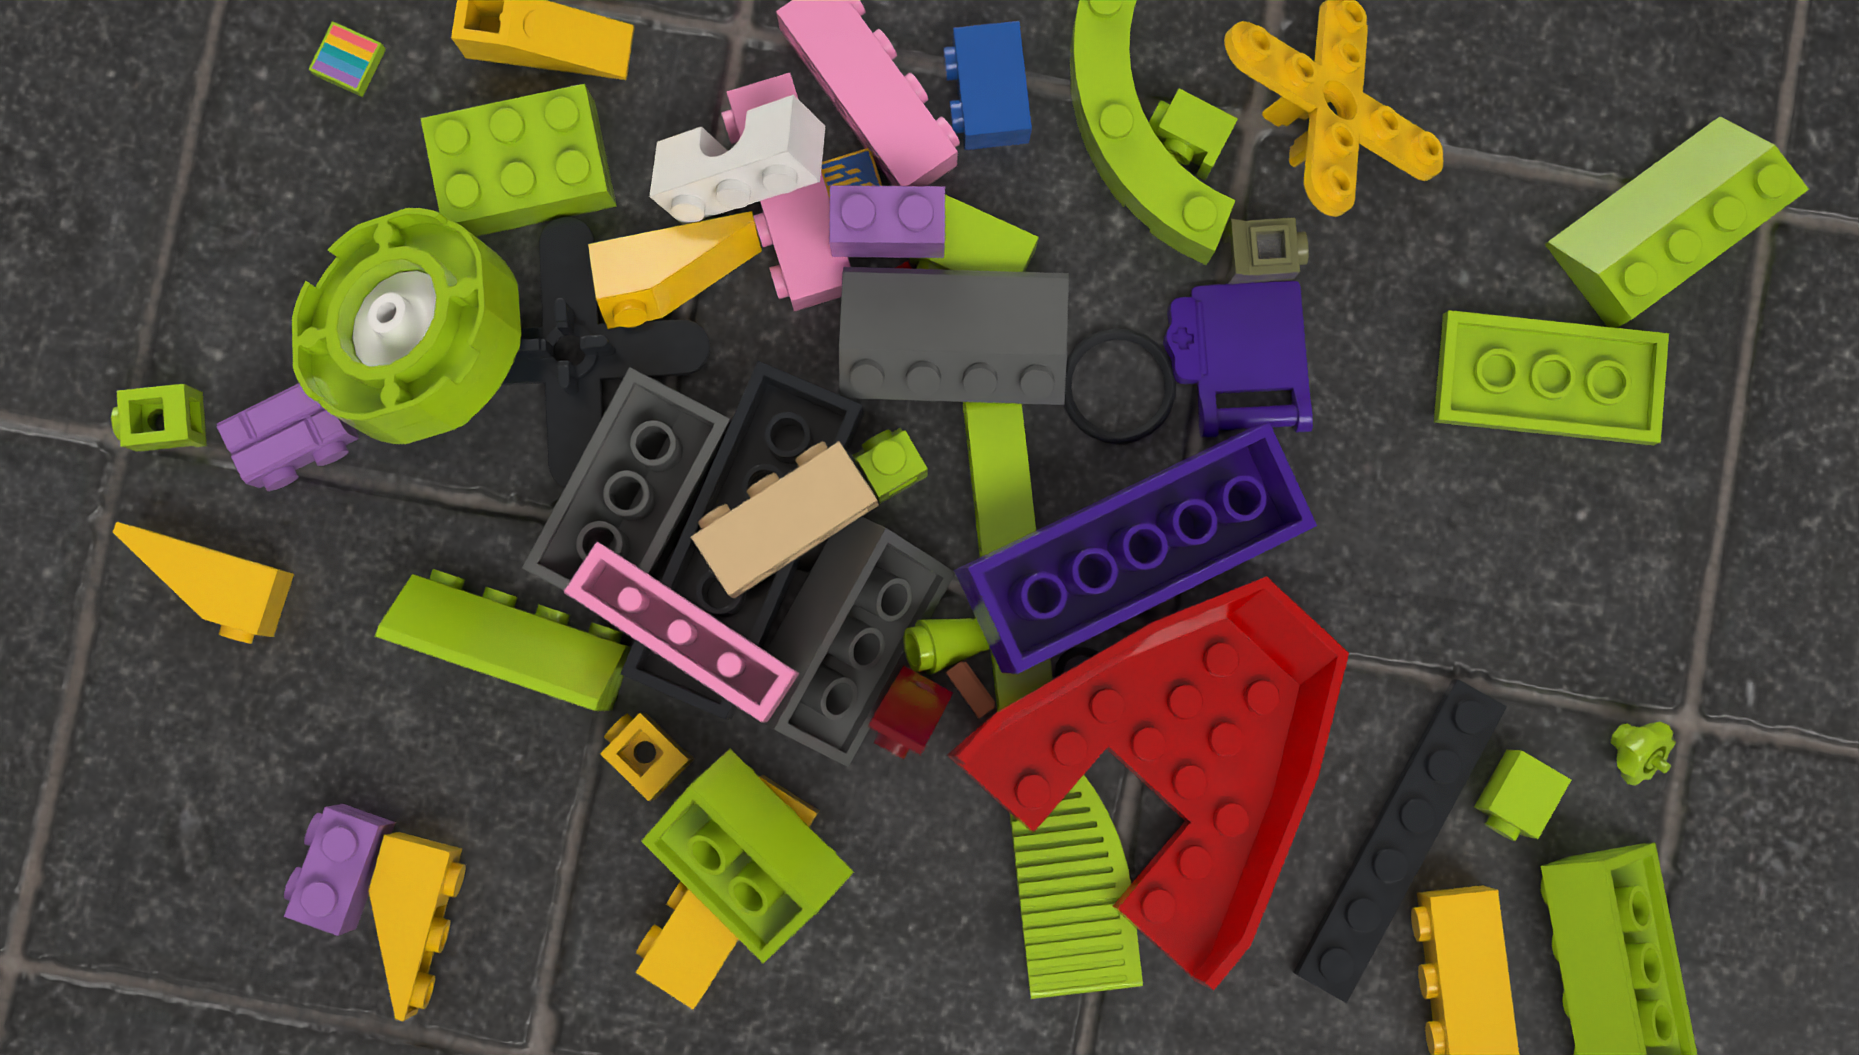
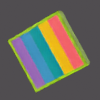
(347, 59)

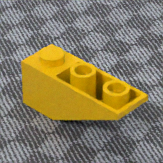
(543, 36)
(409, 909)

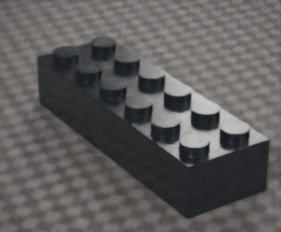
(769, 430)

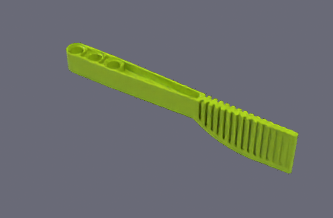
(1074, 860)

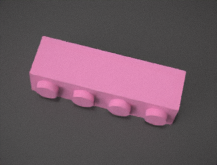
(870, 90)
(794, 220)
(681, 632)

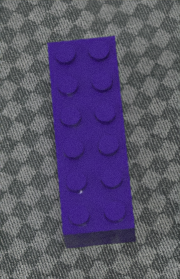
(1135, 549)

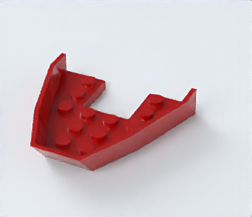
(1217, 718)

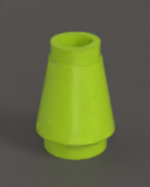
(942, 643)

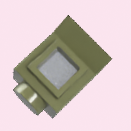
(1265, 250)

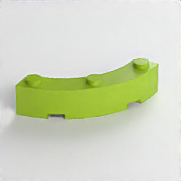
(1123, 144)

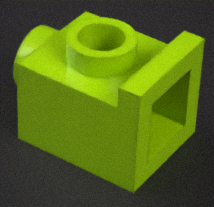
(1192, 130)
(137, 414)
(890, 463)

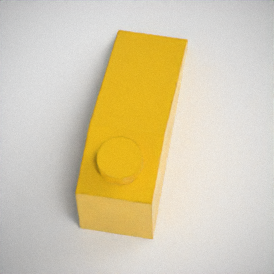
(662, 269)
(216, 585)

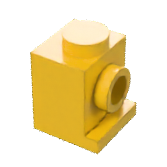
(649, 777)

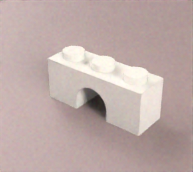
(773, 157)

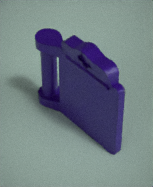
(1238, 343)

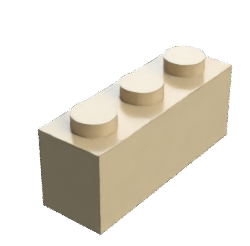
(783, 518)

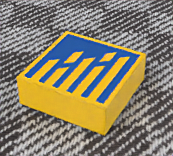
(851, 170)

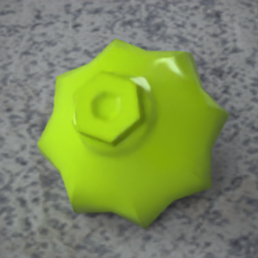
(1642, 750)

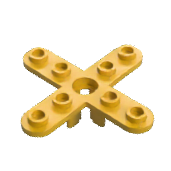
(1336, 77)

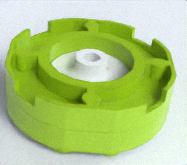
(407, 327)

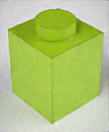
(1521, 795)

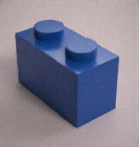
(990, 85)

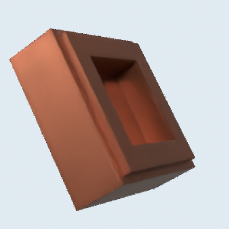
(971, 689)

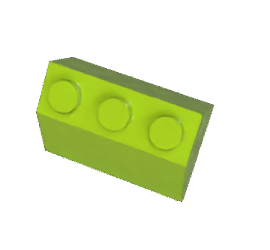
(747, 856)

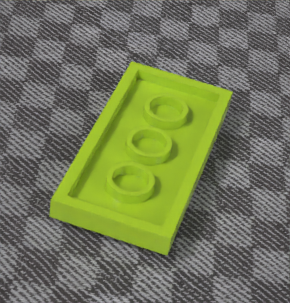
(1551, 377)

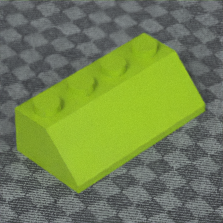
(1674, 219)
(506, 641)
(1617, 953)

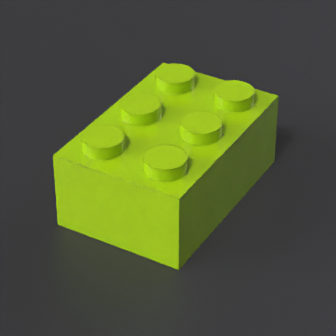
(519, 161)

